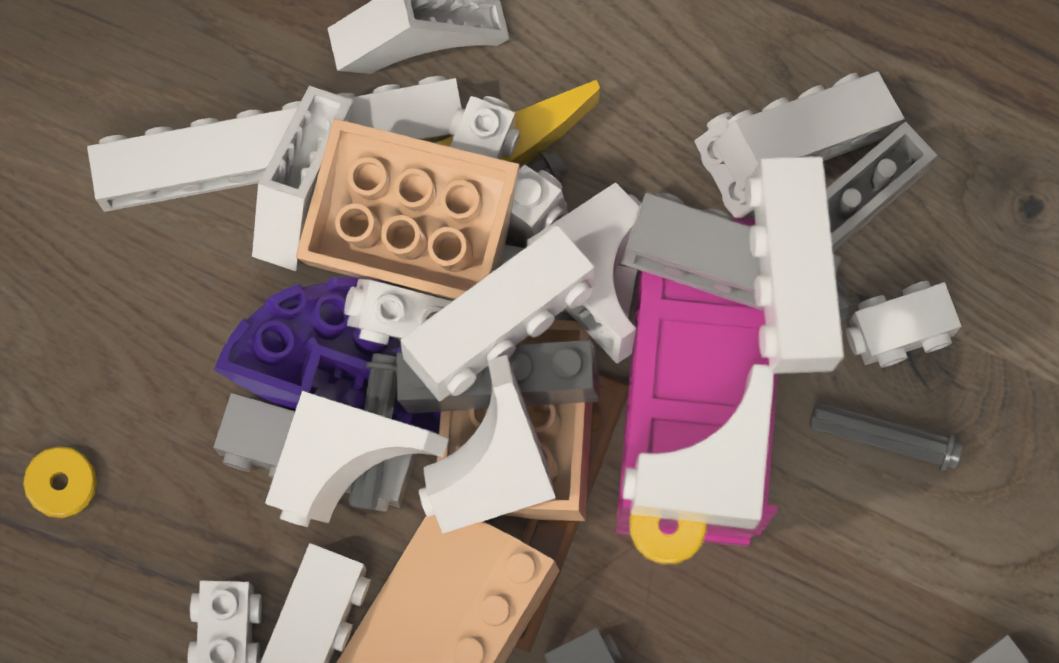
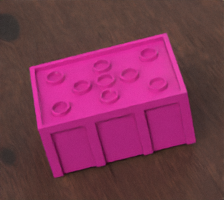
(689, 382)

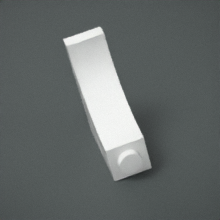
(401, 29)
(291, 177)
(602, 234)
(331, 449)
(496, 468)
(717, 478)

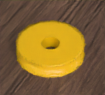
(45, 468)
(666, 548)

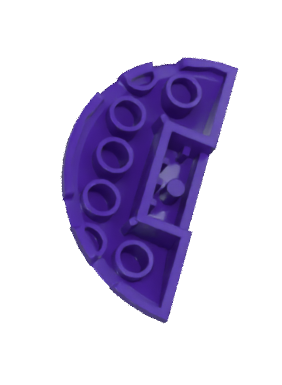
(305, 346)

